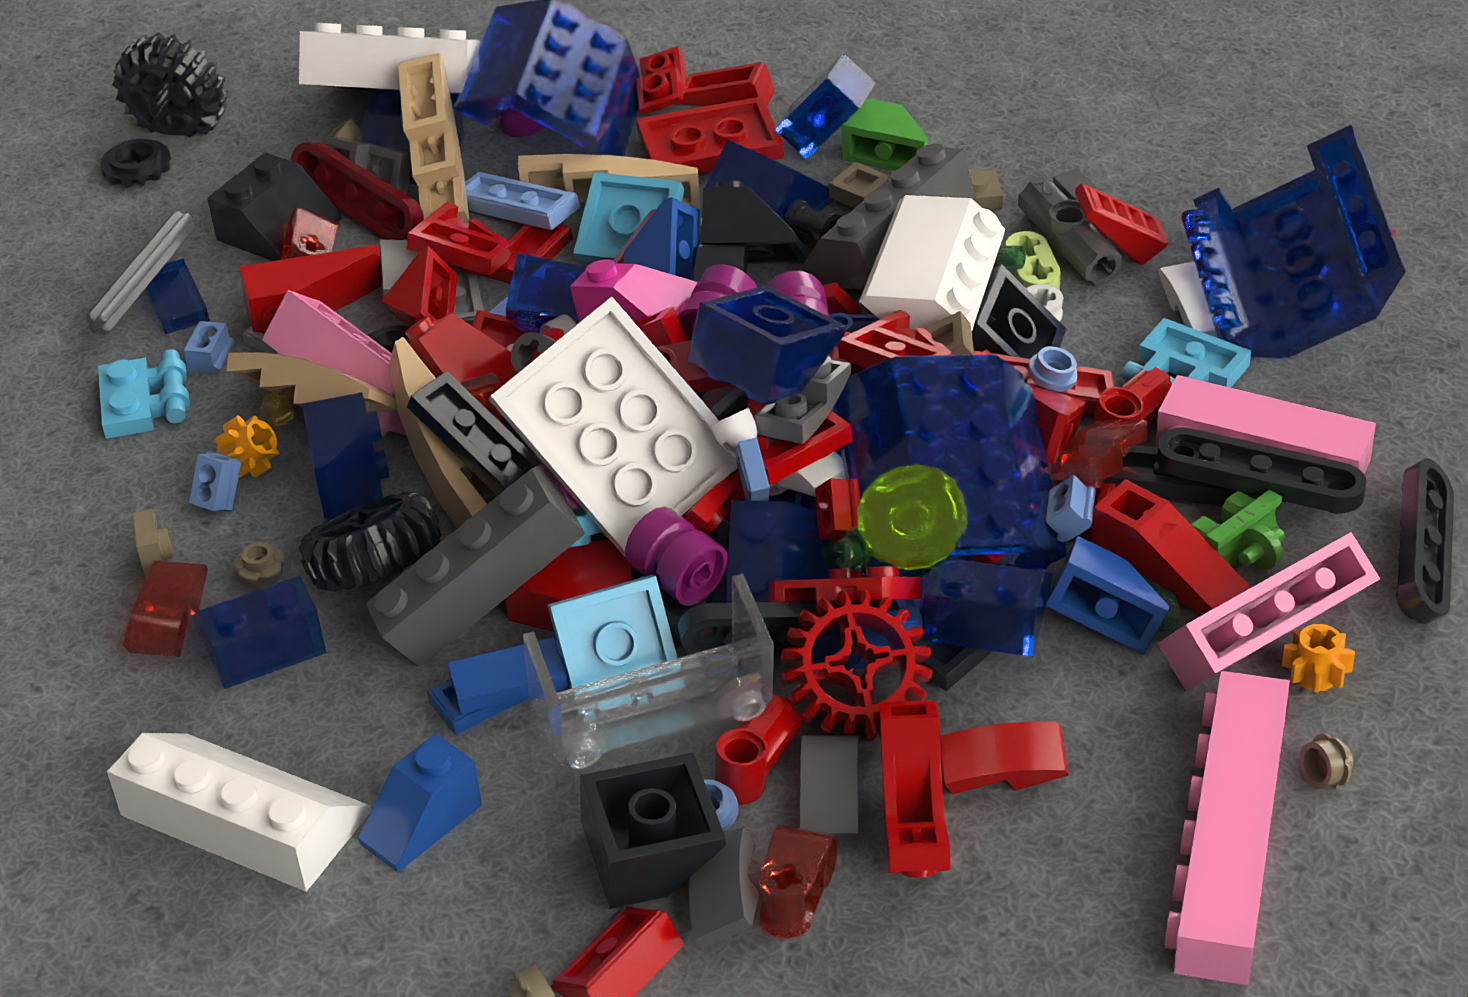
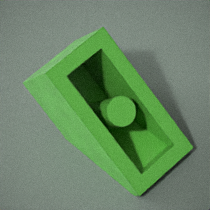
(881, 135)

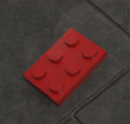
(699, 134)

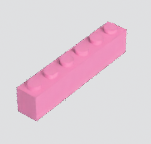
(1231, 829)

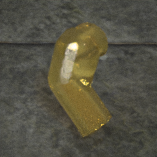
(277, 409)

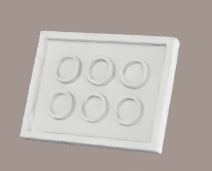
(615, 423)

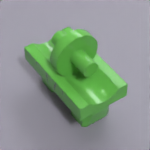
(1247, 531)

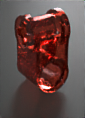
(308, 234)
(794, 879)

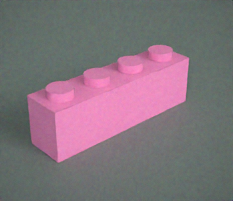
(320, 335)
(1265, 421)
(1267, 611)

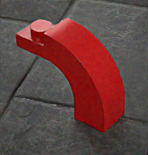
(913, 789)

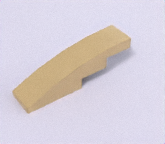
(432, 135)
(575, 172)
(305, 380)
(440, 466)

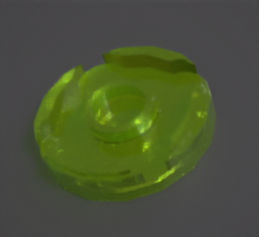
(912, 516)

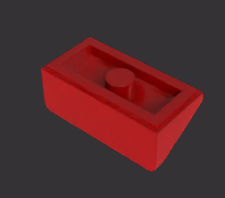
(621, 956)

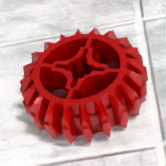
(833, 670)

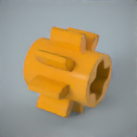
(250, 442)
(1318, 657)

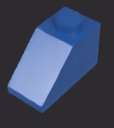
(667, 240)
(1107, 596)
(421, 802)

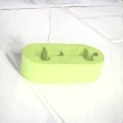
(1039, 262)

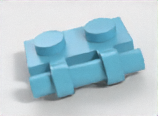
(1190, 355)
(127, 396)

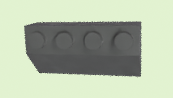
(852, 245)
(476, 567)

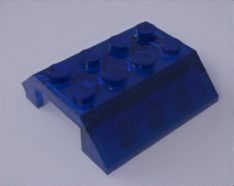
(556, 71)
(1297, 257)
(971, 423)

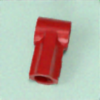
(1136, 399)
(753, 749)

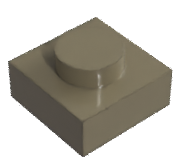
(855, 183)
(987, 189)
(954, 334)
(151, 542)

